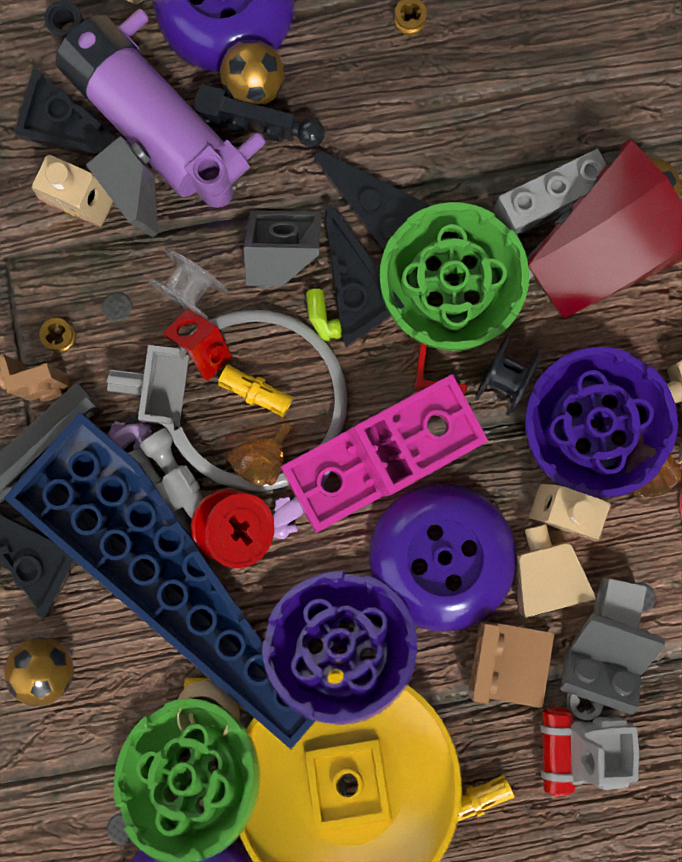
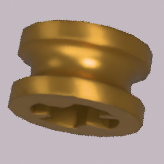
(413, 26)
(46, 335)

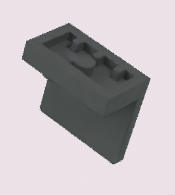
(608, 662)

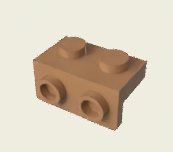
(34, 383)

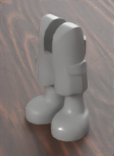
(178, 484)

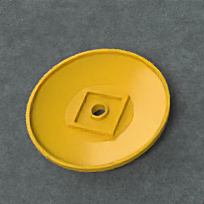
(403, 798)

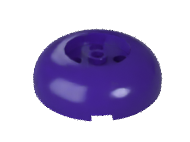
(208, 30)
(641, 407)
(463, 516)
(314, 613)

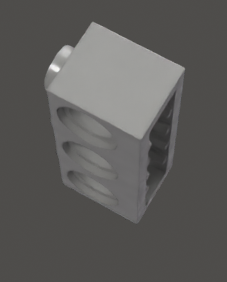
(549, 194)

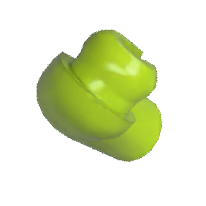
(318, 316)

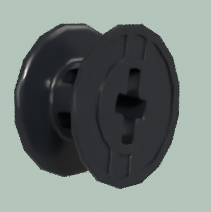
(508, 375)

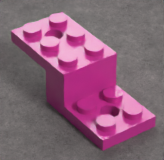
(384, 453)

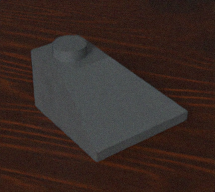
(128, 182)
(279, 245)

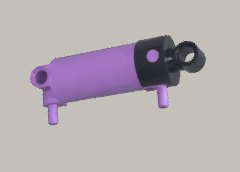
(144, 106)

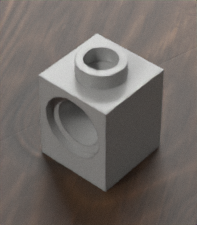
(620, 601)

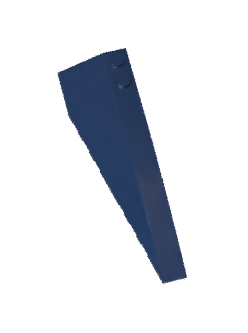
(124, 534)

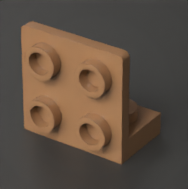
(510, 664)

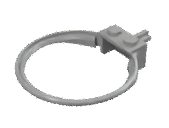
(164, 388)

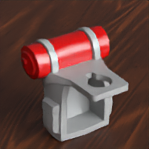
(587, 753)

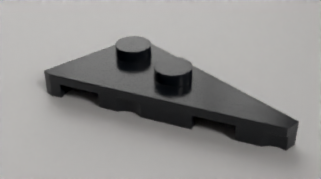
(58, 122)
(372, 201)
(355, 281)
(34, 562)

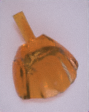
(259, 459)
(664, 481)

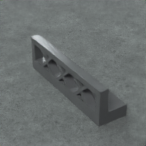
(40, 434)

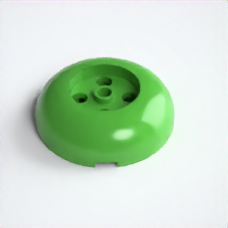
(449, 234)
(152, 769)

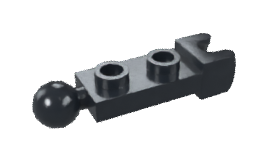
(241, 117)

